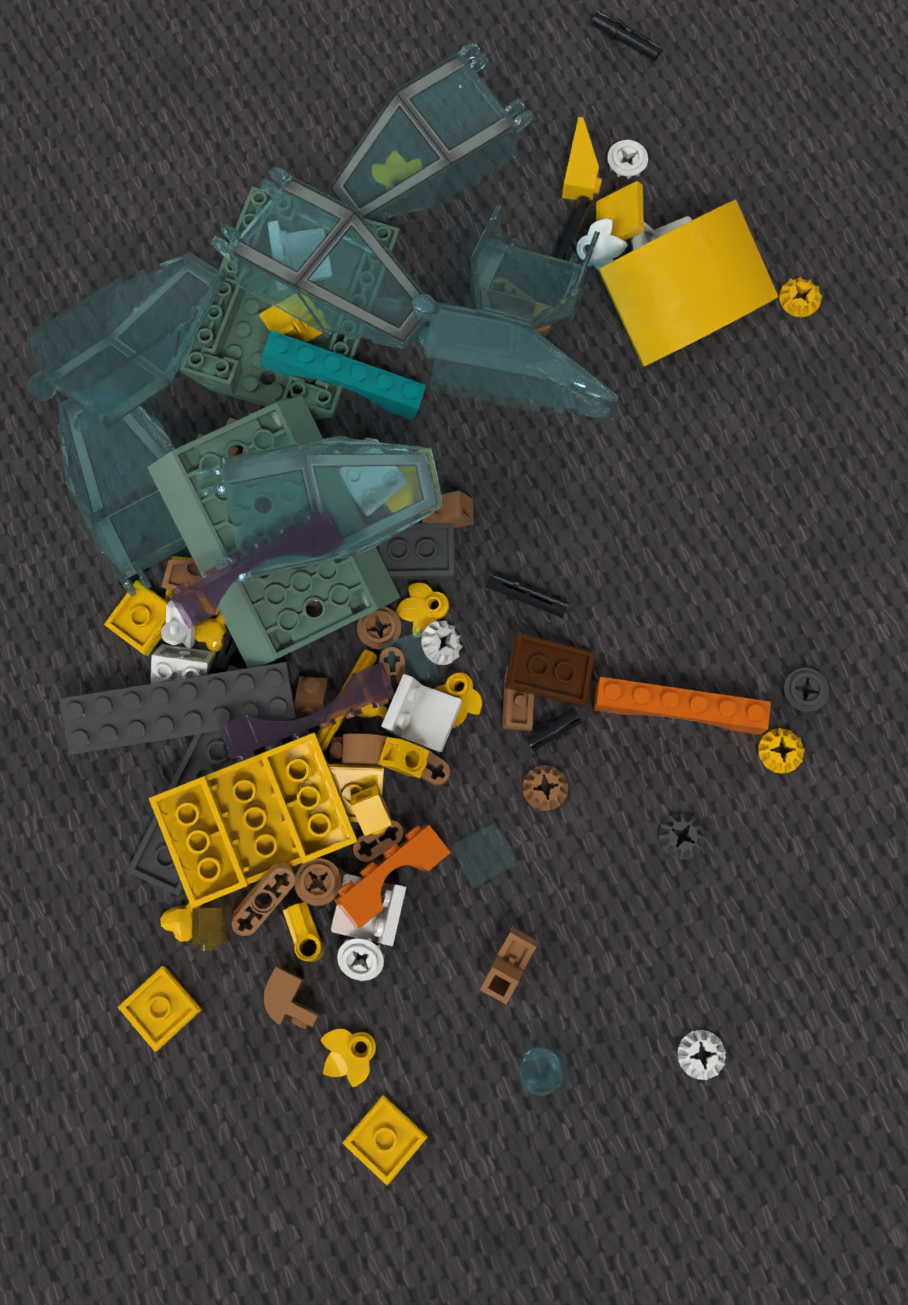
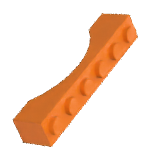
(655, 700)

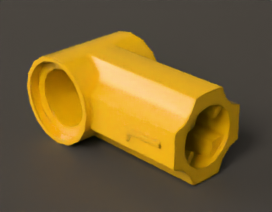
(303, 929)

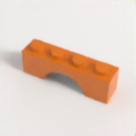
(363, 898)

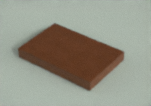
(549, 670)

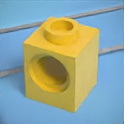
(394, 757)
(371, 810)

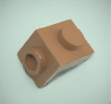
(310, 695)

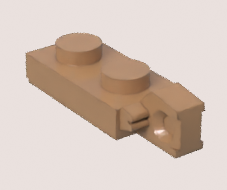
(517, 710)

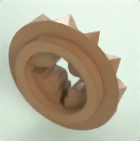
(386, 617)
(537, 798)
(304, 880)

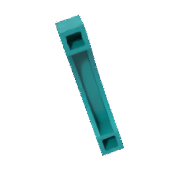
(301, 359)

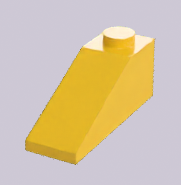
(582, 167)

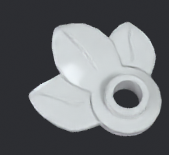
(607, 247)

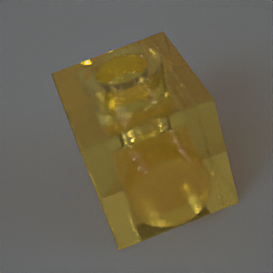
(209, 927)

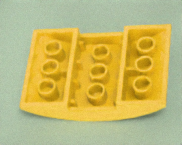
(688, 283)
(250, 816)

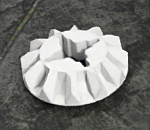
(627, 149)
(431, 643)
(360, 969)
(690, 1046)

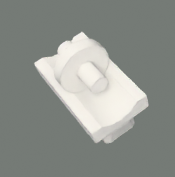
(175, 629)

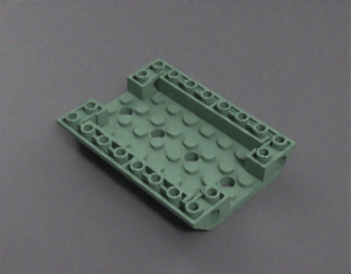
(233, 337)
(269, 611)

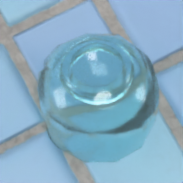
(542, 1071)

